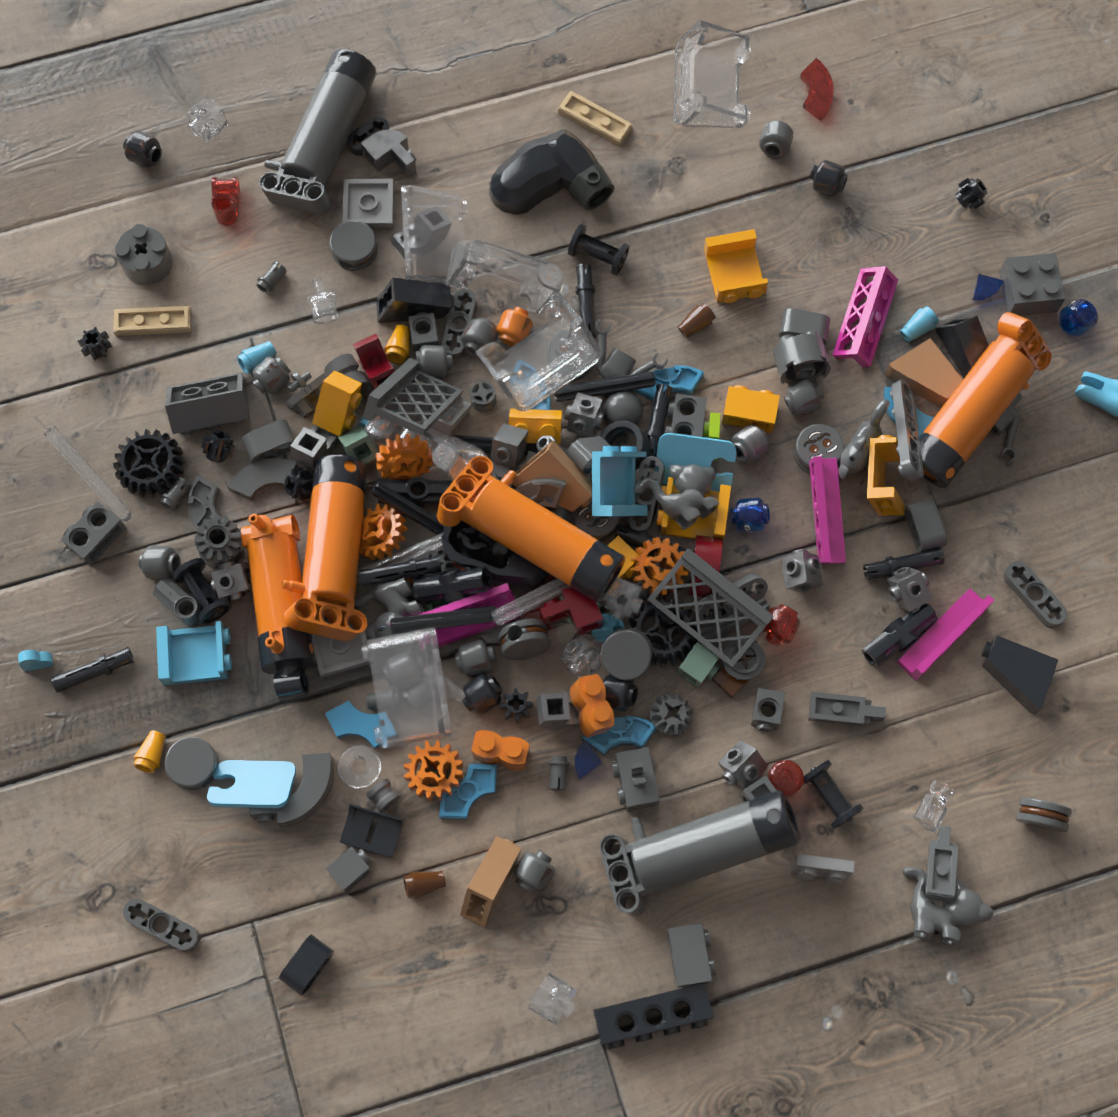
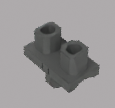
(299, 400)

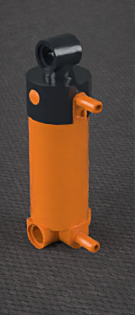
(271, 559)

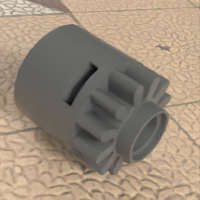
(221, 553)

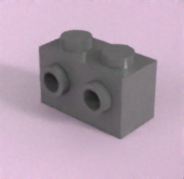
(690, 955)

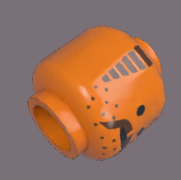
(514, 326)

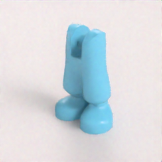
(1099, 392)

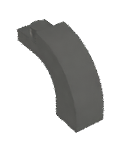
(309, 797)

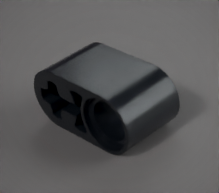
(306, 964)

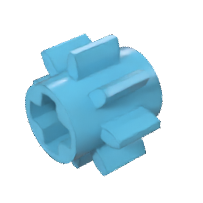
(610, 625)

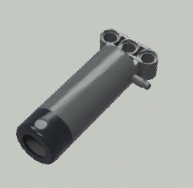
(320, 135)
(697, 848)

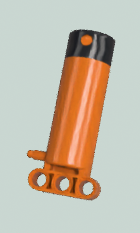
(982, 398)
(529, 529)
(331, 552)

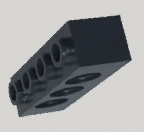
(694, 997)

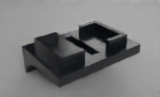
(358, 827)

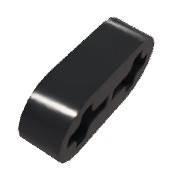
(365, 132)

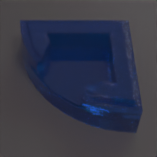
(986, 287)
(585, 760)

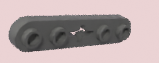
(907, 431)

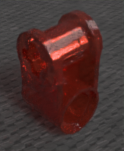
(225, 195)

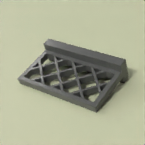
(397, 388)
(724, 588)

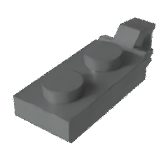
(843, 709)
(941, 867)

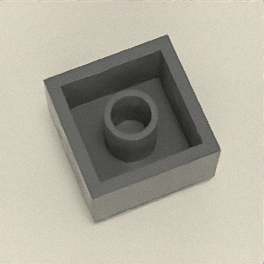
(1032, 284)

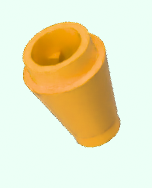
(398, 345)
(149, 754)

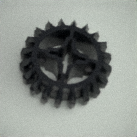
(162, 448)
(673, 628)

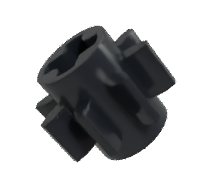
(971, 193)
(90, 338)
(217, 446)
(299, 483)
(510, 699)

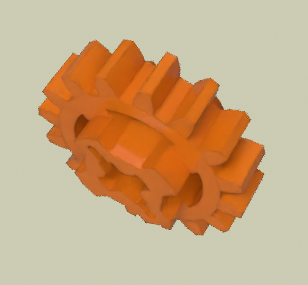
(406, 458)
(381, 532)
(662, 555)
(425, 777)

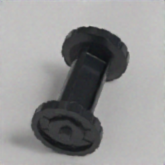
(598, 249)
(192, 575)
(832, 795)

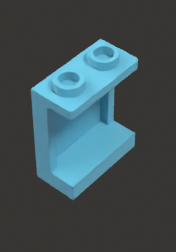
(615, 482)
(193, 654)

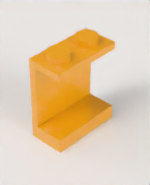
(734, 266)
(883, 499)
(711, 526)

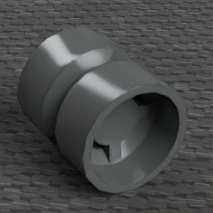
(349, 367)

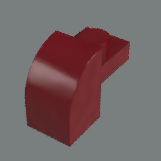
(373, 360)
(710, 551)
(577, 606)

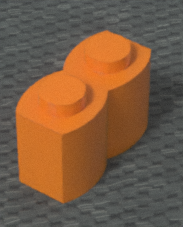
(594, 711)
(493, 749)

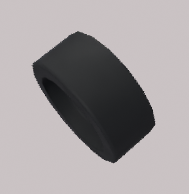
(617, 428)

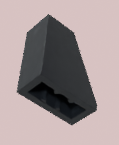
(408, 297)
(963, 341)
(1020, 671)

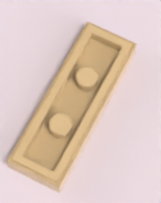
(595, 118)
(152, 320)

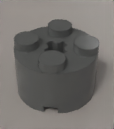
(144, 255)
(801, 358)

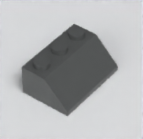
(207, 403)

